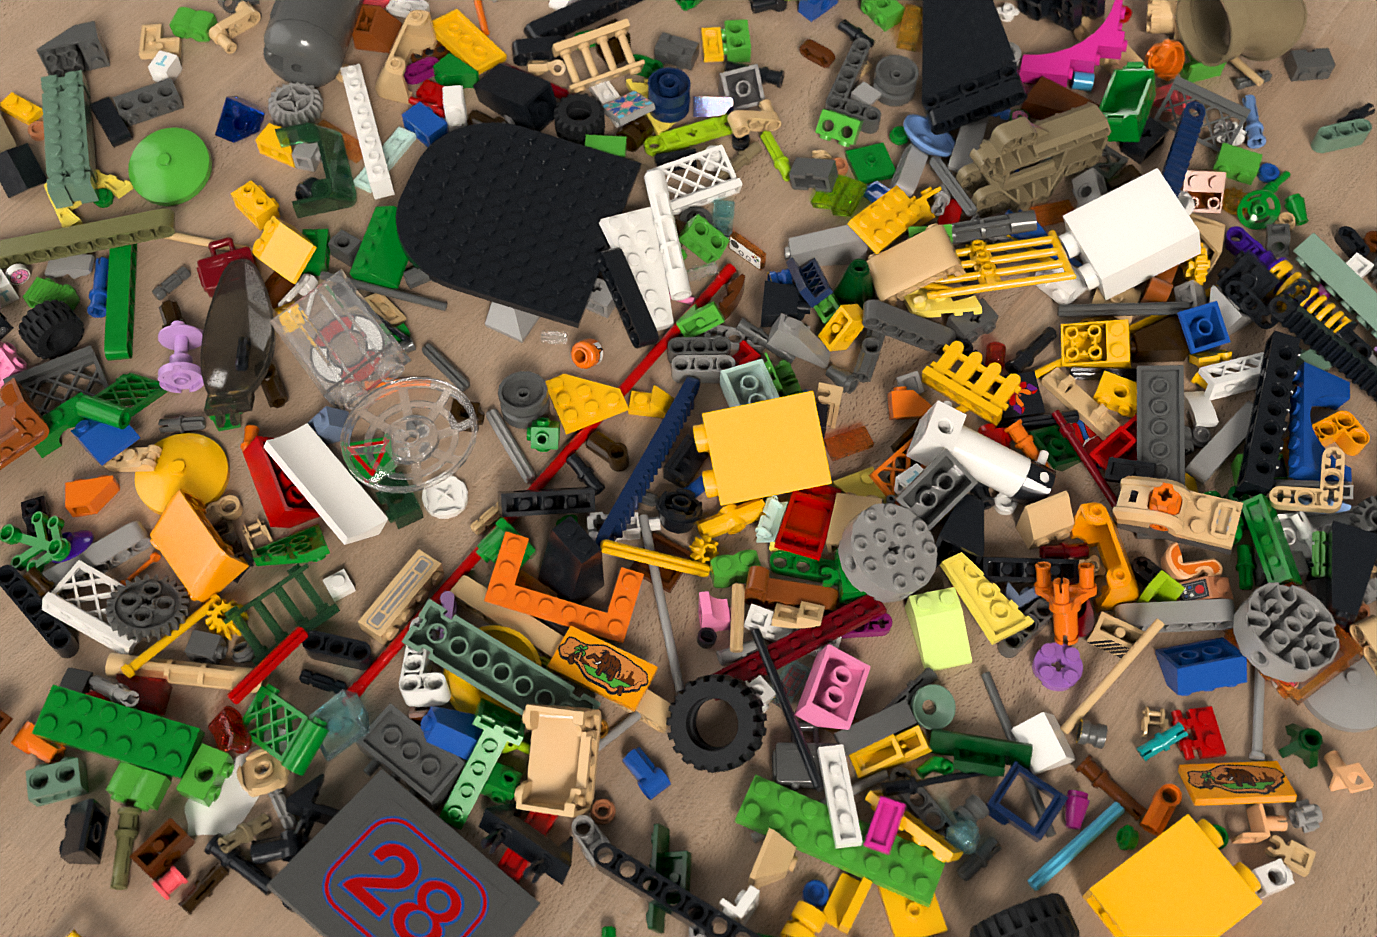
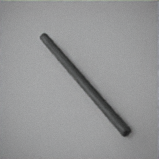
(1007, 726)

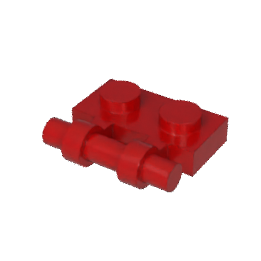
(431, 93)
(1204, 731)

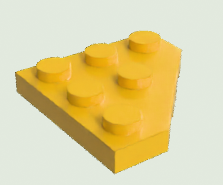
(583, 401)

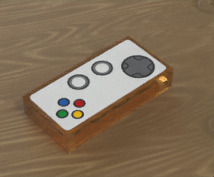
(747, 250)

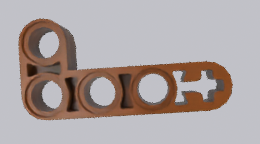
(1159, 287)
(769, 591)

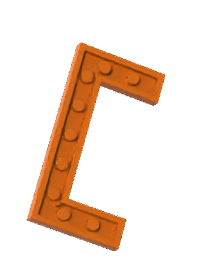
(506, 594)

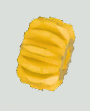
(216, 618)

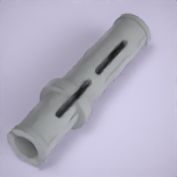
(116, 693)

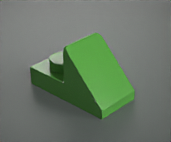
(700, 320)

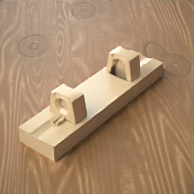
(1089, 411)

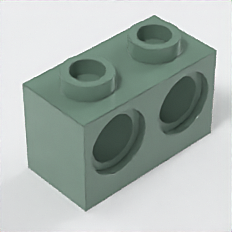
(57, 787)

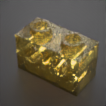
(910, 27)

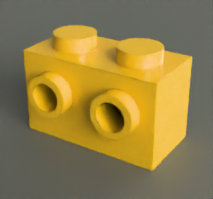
(255, 204)

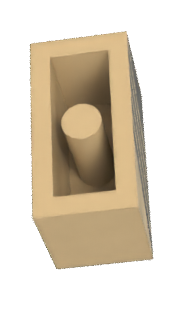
(1113, 635)

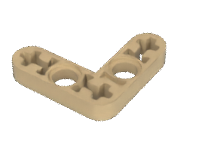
(1319, 496)

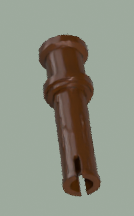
(1101, 779)

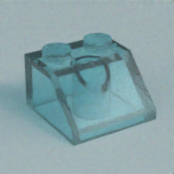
(346, 720)

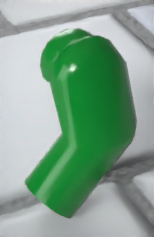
(936, 765)

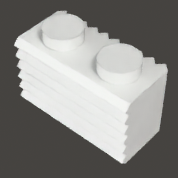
(454, 107)

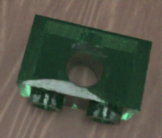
(401, 513)

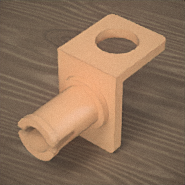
(1345, 775)
(1260, 825)

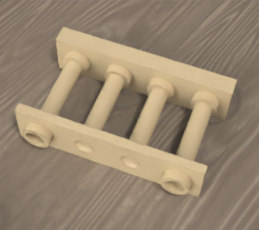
(599, 36)

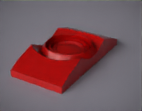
(807, 521)

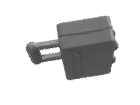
(788, 765)

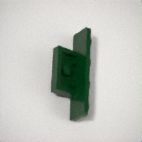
(980, 753)
(671, 865)

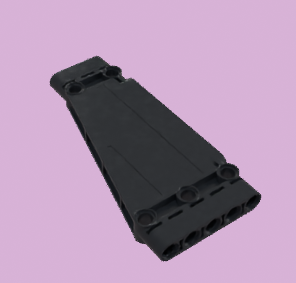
(966, 64)

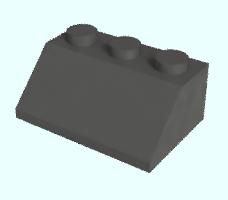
(937, 489)

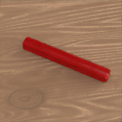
(267, 665)

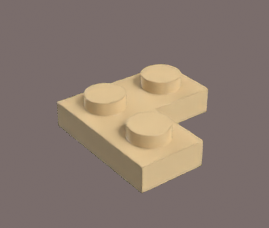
(153, 41)

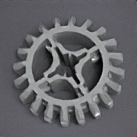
(295, 104)

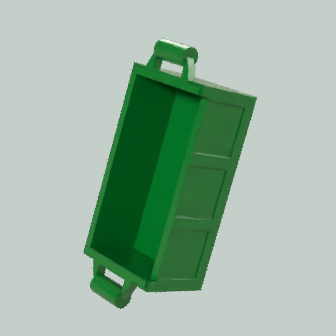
(1128, 101)

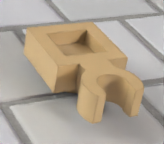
(1293, 855)

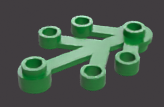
(56, 549)

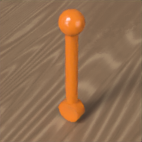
(154, 557)

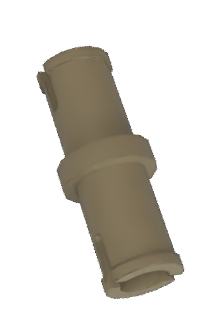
(244, 833)

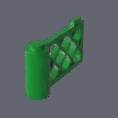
(115, 411)
(301, 743)

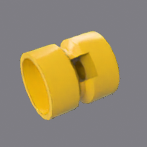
(805, 922)

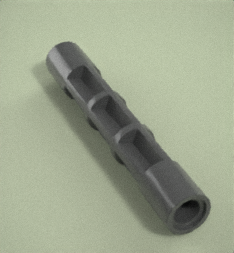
(991, 227)

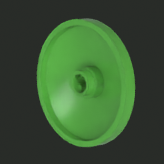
(170, 166)

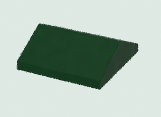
(1060, 451)

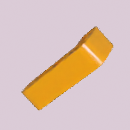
(1338, 428)

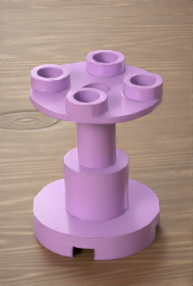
(180, 371)

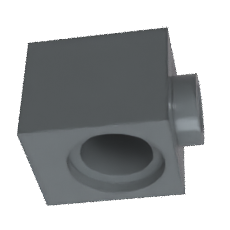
(1278, 239)
(344, 247)
(206, 647)

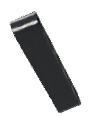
(627, 297)
(41, 620)

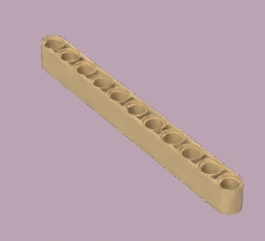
(471, 597)

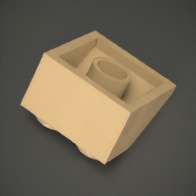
(1046, 521)

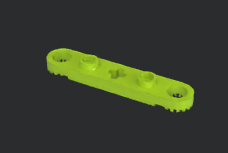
(679, 138)

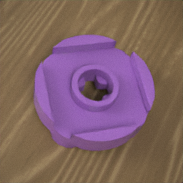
(1066, 656)

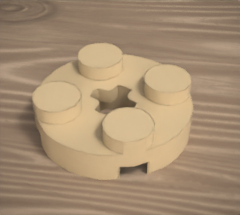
(256, 783)

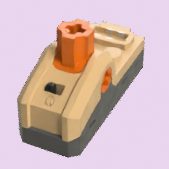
(1176, 514)

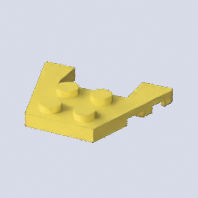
(118, 188)
(927, 308)

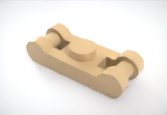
(135, 459)

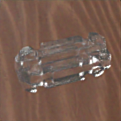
(554, 337)

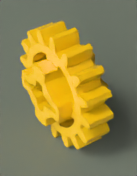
(1196, 267)

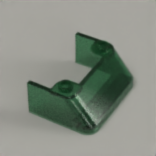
(338, 188)

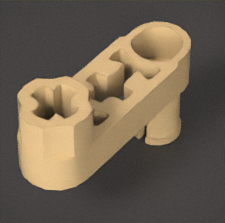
(244, 19)
(745, 121)

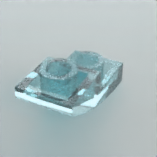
(723, 216)

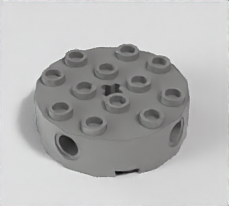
(887, 552)
(1285, 632)

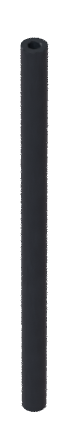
(787, 709)

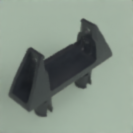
(303, 804)
(526, 841)

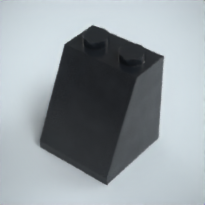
(964, 530)

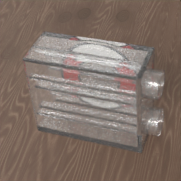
(340, 342)

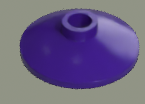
(79, 542)

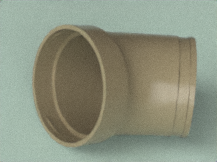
(1230, 28)

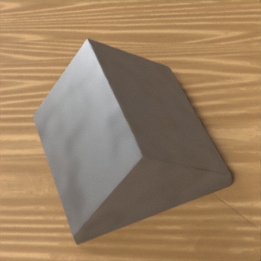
(743, 85)

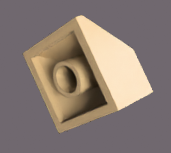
(773, 860)

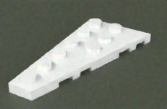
(640, 243)

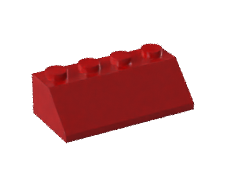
(279, 496)

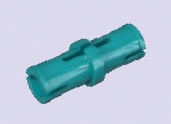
(1162, 741)

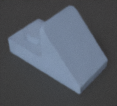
(1023, 599)

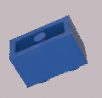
(424, 123)

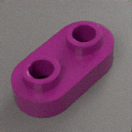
(420, 70)

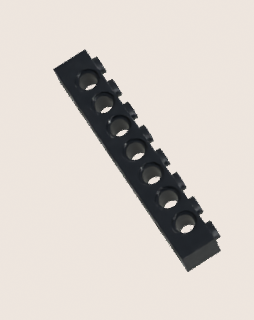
(1272, 397)

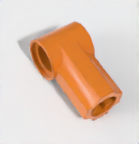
(31, 744)
(1160, 810)

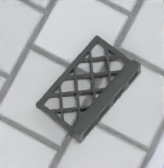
(1209, 98)
(56, 370)

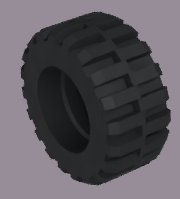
(685, 731)
(1036, 917)

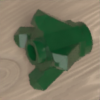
(1303, 743)

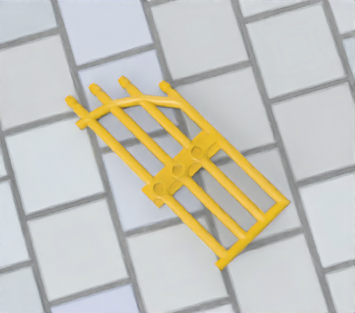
(989, 276)

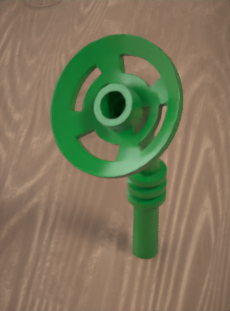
(1258, 206)

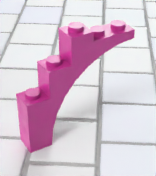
(1083, 57)

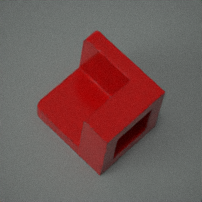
(745, 354)

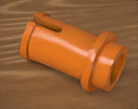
(251, 432)

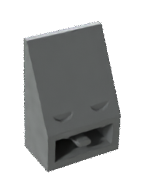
(74, 50)

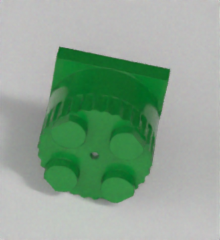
(491, 543)

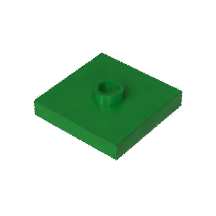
(870, 163)

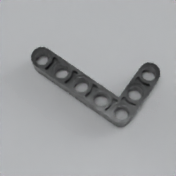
(845, 83)

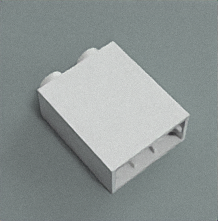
(1130, 235)

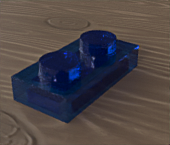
(712, 106)

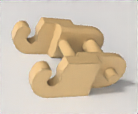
(264, 530)
(1164, 723)

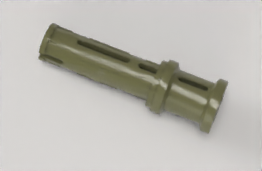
(125, 839)

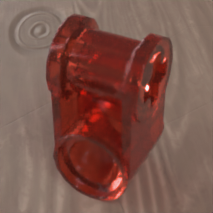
(230, 731)

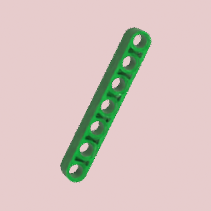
(120, 303)

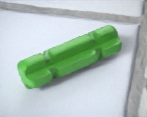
(1319, 554)

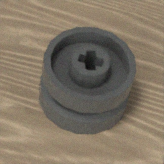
(896, 80)
(523, 399)

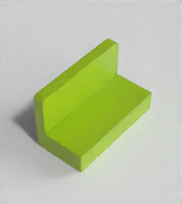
(1162, 589)

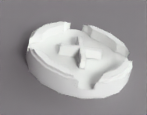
(446, 498)

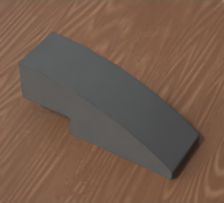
(875, 727)

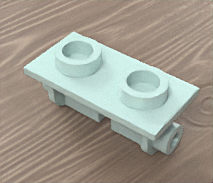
(769, 526)

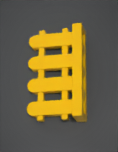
(969, 395)

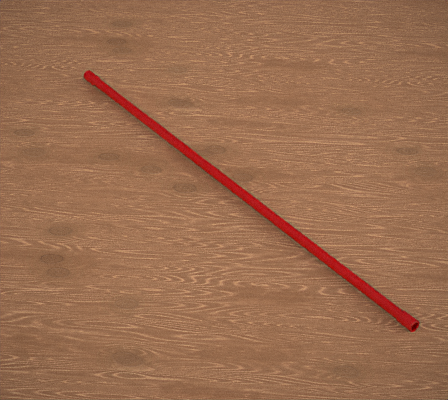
(473, 558)

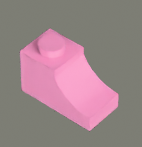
(713, 612)

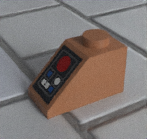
(1206, 588)

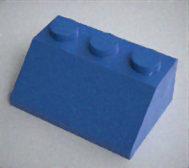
(1202, 666)

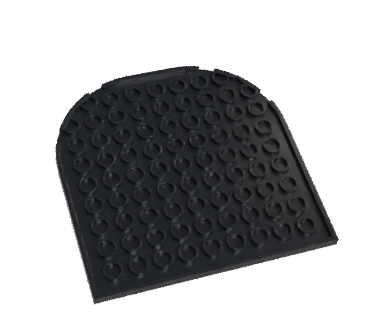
(513, 216)

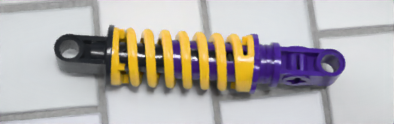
(1313, 304)

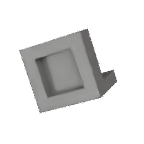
(865, 94)

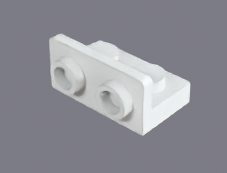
(745, 906)

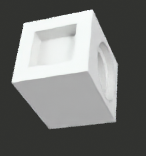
(1281, 873)

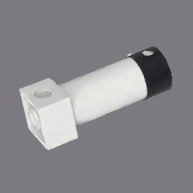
(982, 457)

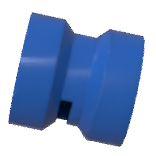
(782, 277)

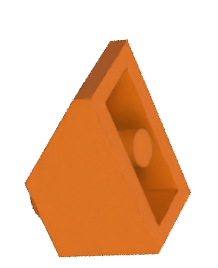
(906, 404)

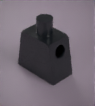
(781, 299)

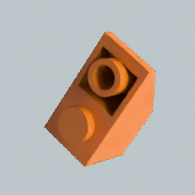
(89, 495)

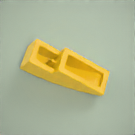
(890, 752)

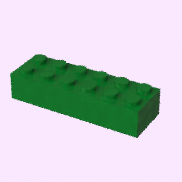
(118, 732)

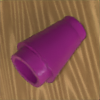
(1075, 808)

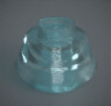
(964, 836)

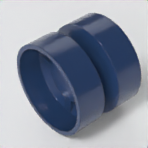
(670, 94)

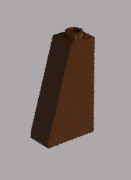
(1051, 98)

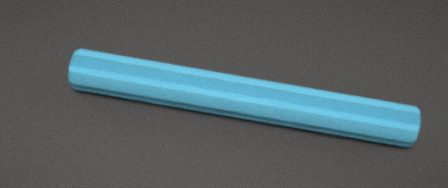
(1075, 846)

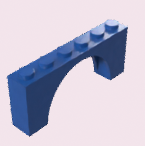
(1312, 389)

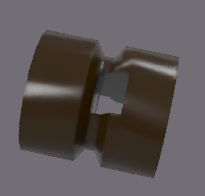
(636, 132)

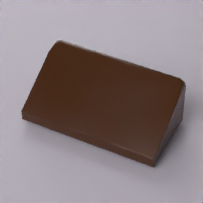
(277, 288)

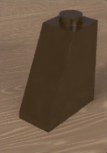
(1160, 342)

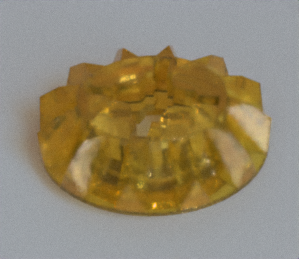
(1228, 200)

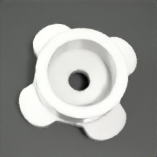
(1007, 12)

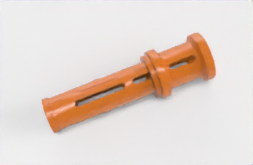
(1023, 440)

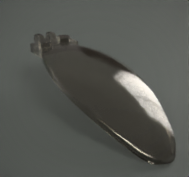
(236, 310)

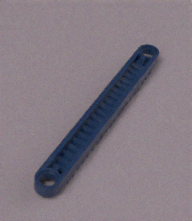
(1183, 146)
(650, 462)

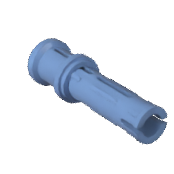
(1254, 128)

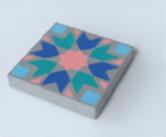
(628, 107)

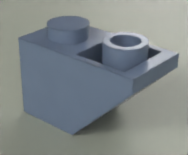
(329, 424)

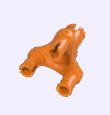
(1065, 599)

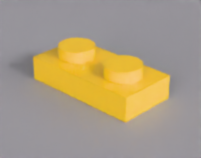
(712, 44)
(21, 109)

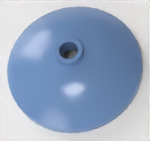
(920, 135)

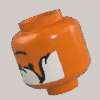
(587, 353)

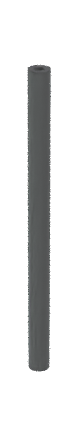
(392, 293)

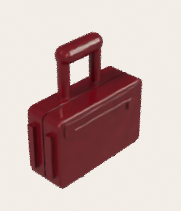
(212, 267)

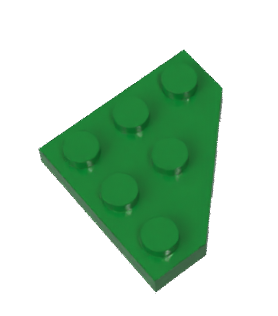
(296, 548)

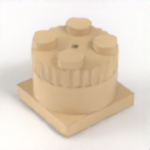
(1162, 17)

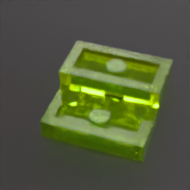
(843, 198)

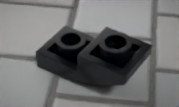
(29, 508)

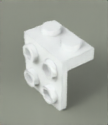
(1062, 291)

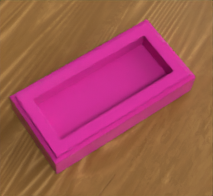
(884, 825)

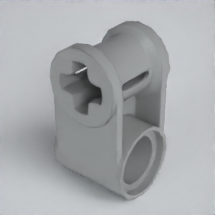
(590, 840)

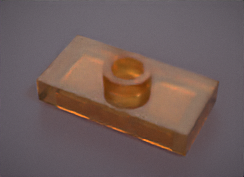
(848, 443)

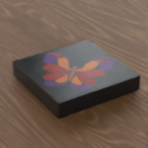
(1028, 400)

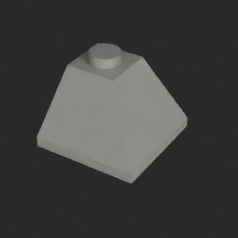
(1232, 315)
(510, 321)

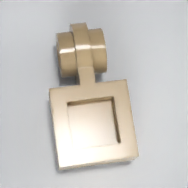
(538, 67)

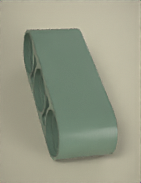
(1341, 135)

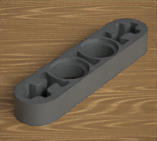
(928, 807)

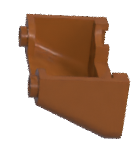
(20, 423)

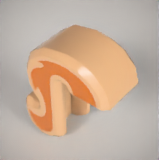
(1173, 565)

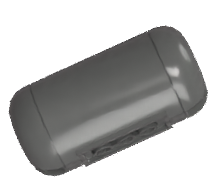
(309, 39)

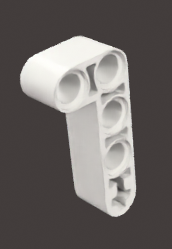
(417, 682)

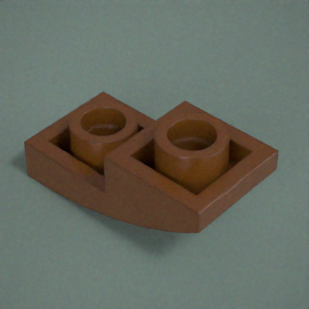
(734, 294)

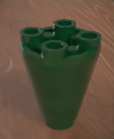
(855, 284)

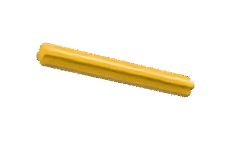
(654, 558)

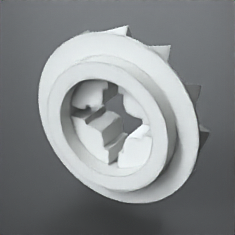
(1219, 128)

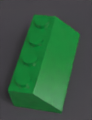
(380, 253)

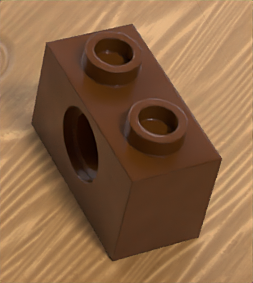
(162, 849)

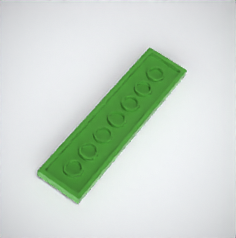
(807, 825)

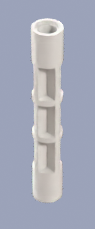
(667, 234)

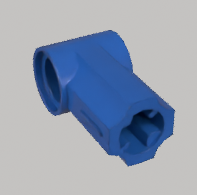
(650, 778)

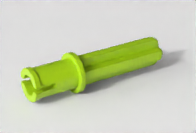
(780, 161)

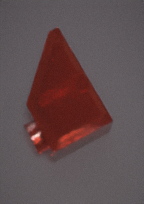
(153, 692)

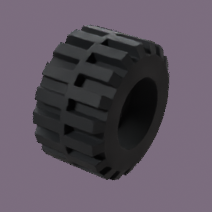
(581, 108)
(51, 329)

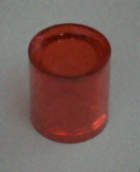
(995, 353)

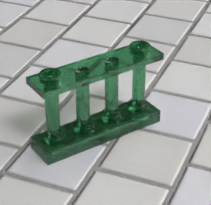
(323, 612)

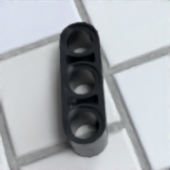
(535, 49)
(111, 122)
(345, 658)

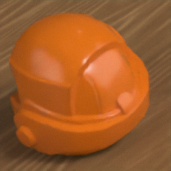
(1166, 59)

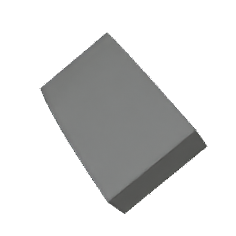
(75, 266)

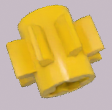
(704, 549)

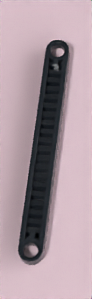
(1326, 344)

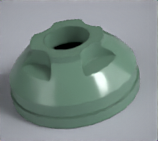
(943, 706)

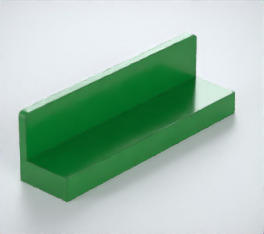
(1270, 541)

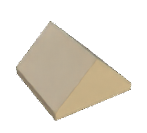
(1213, 238)

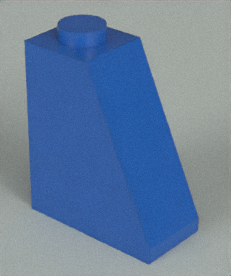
(451, 730)

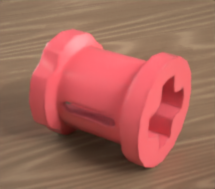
(169, 882)

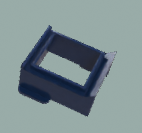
(1004, 816)

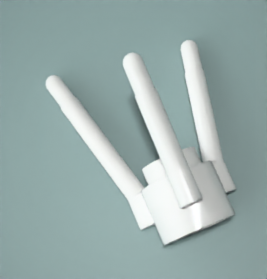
(303, 287)

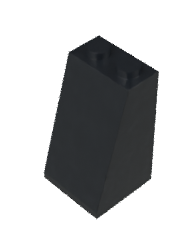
(517, 95)
(572, 563)
(1349, 568)

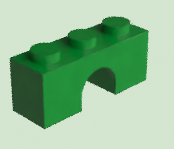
(58, 421)

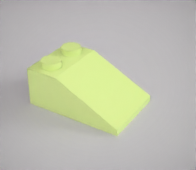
(939, 629)

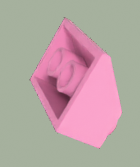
(832, 689)

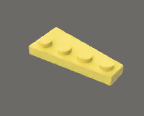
(989, 607)

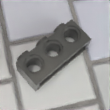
(148, 102)

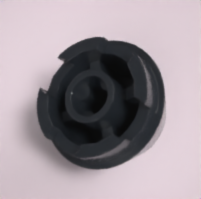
(679, 510)

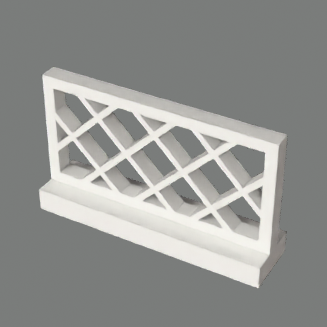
(704, 195)
(86, 621)

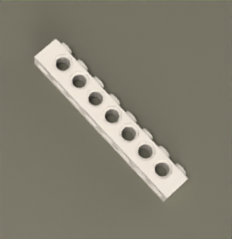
(367, 132)

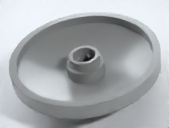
(1346, 700)

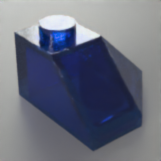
(239, 119)

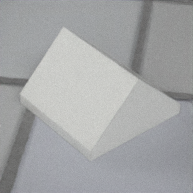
(1048, 742)

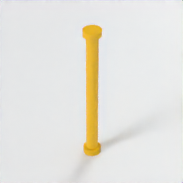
(133, 666)

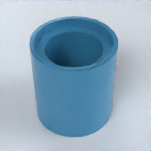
(1082, 81)

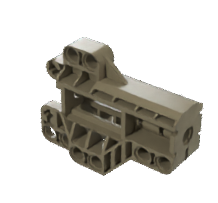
(1070, 139)

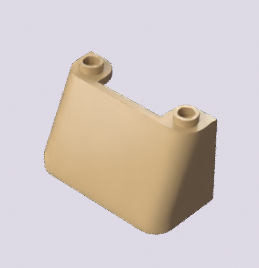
(413, 37)
(914, 264)
(560, 760)

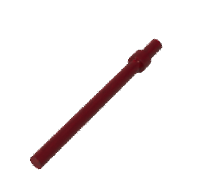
(1067, 431)

